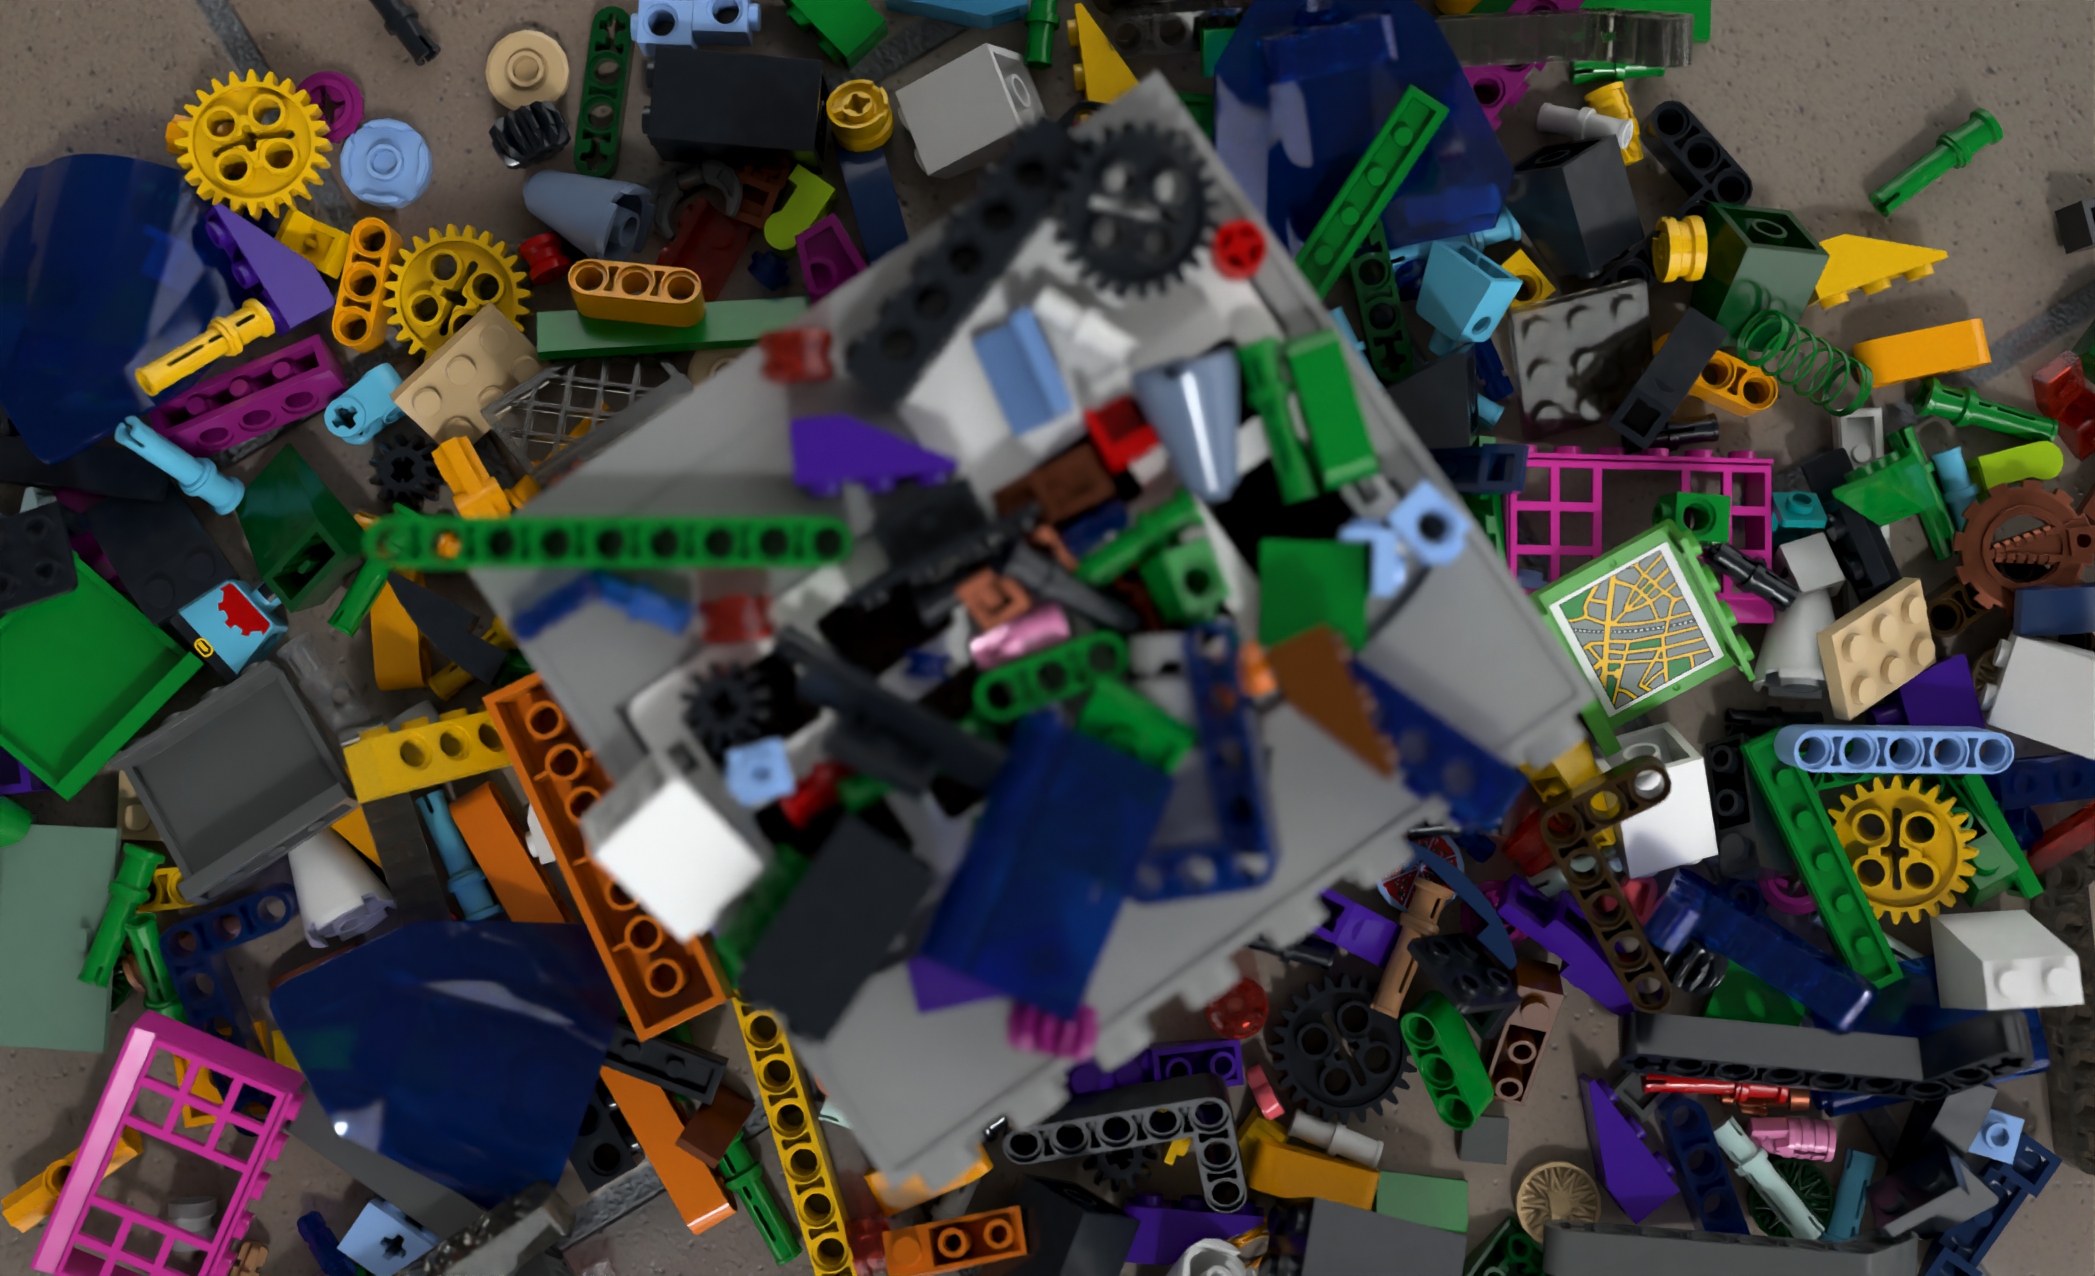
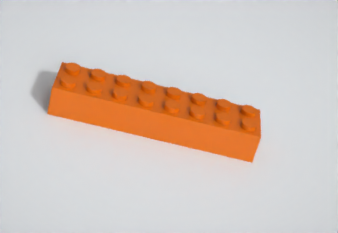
(649, 965)

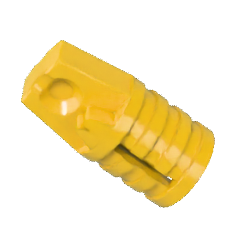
(1614, 102)

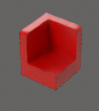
(1120, 433)

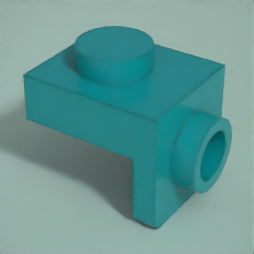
(1795, 516)

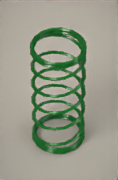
(1864, 369)

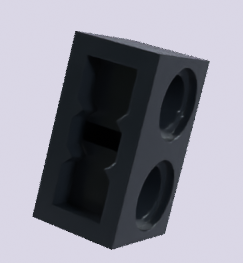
(609, 1128)

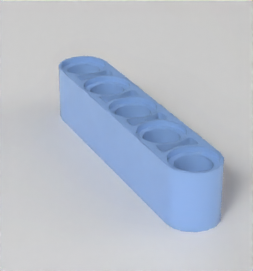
(1913, 754)

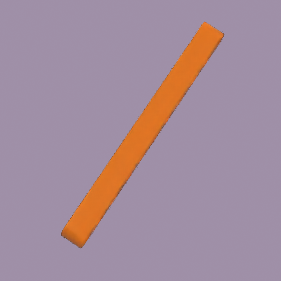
(649, 1109)

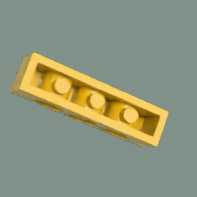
(381, 772)

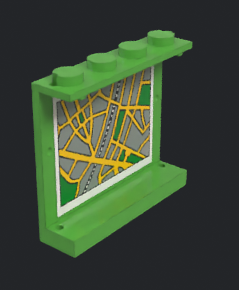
(1642, 626)

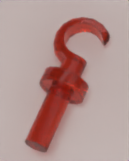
(1143, 601)

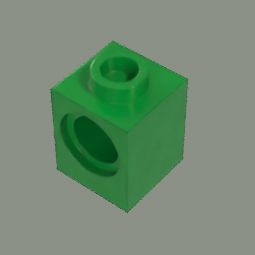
(1709, 511)
(1200, 567)

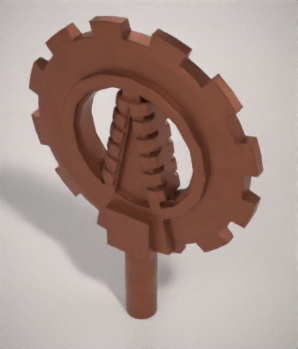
(2063, 542)

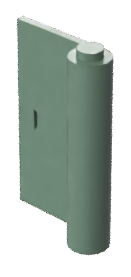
(48, 920)

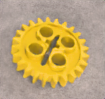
(245, 106)
(421, 280)
(1942, 852)

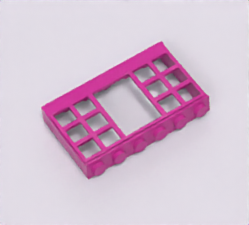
(1757, 509)
(153, 1030)

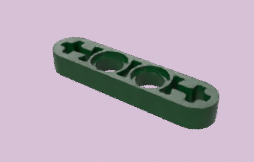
(600, 94)
(1382, 292)

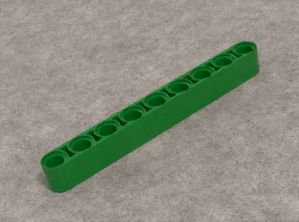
(585, 536)

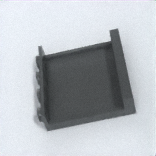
(237, 780)

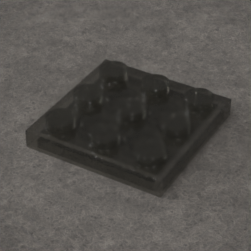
(1578, 355)

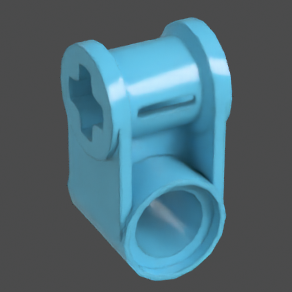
(370, 405)

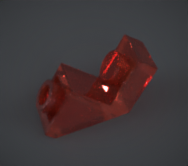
(2063, 396)

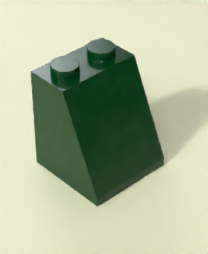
(1756, 264)

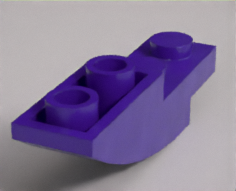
(1566, 932)
(1161, 1062)

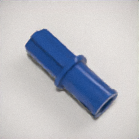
(645, 603)

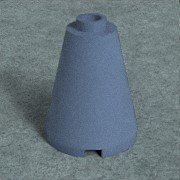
(592, 213)
(1195, 418)

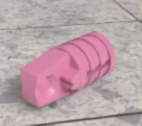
(1020, 636)
(1794, 1137)

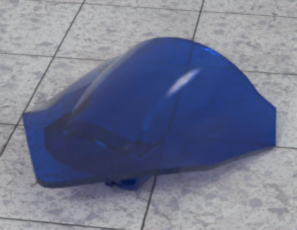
(1311, 90)
(95, 281)
(457, 1047)

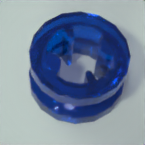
(926, 664)

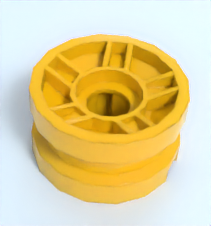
(860, 115)
(1680, 249)

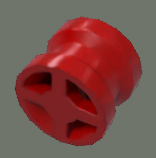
(1243, 241)
(545, 258)

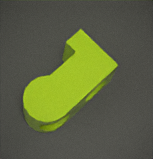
(806, 206)
(2031, 461)

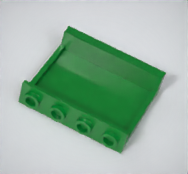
(82, 680)

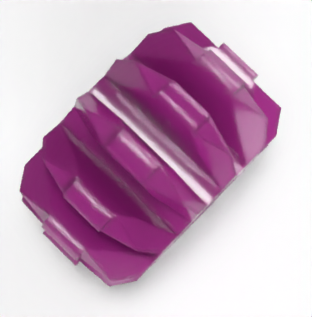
(1047, 1035)

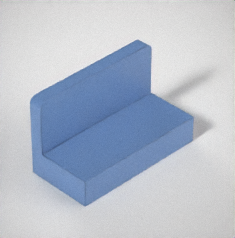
(1023, 374)

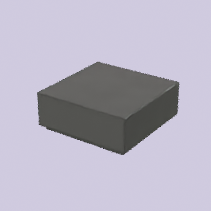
(1630, 1095)
(1485, 1140)

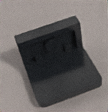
(38, 555)
(1467, 980)
(1929, 1196)

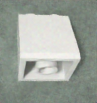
(968, 110)
(2043, 693)
(1679, 827)
(671, 845)
(2002, 962)

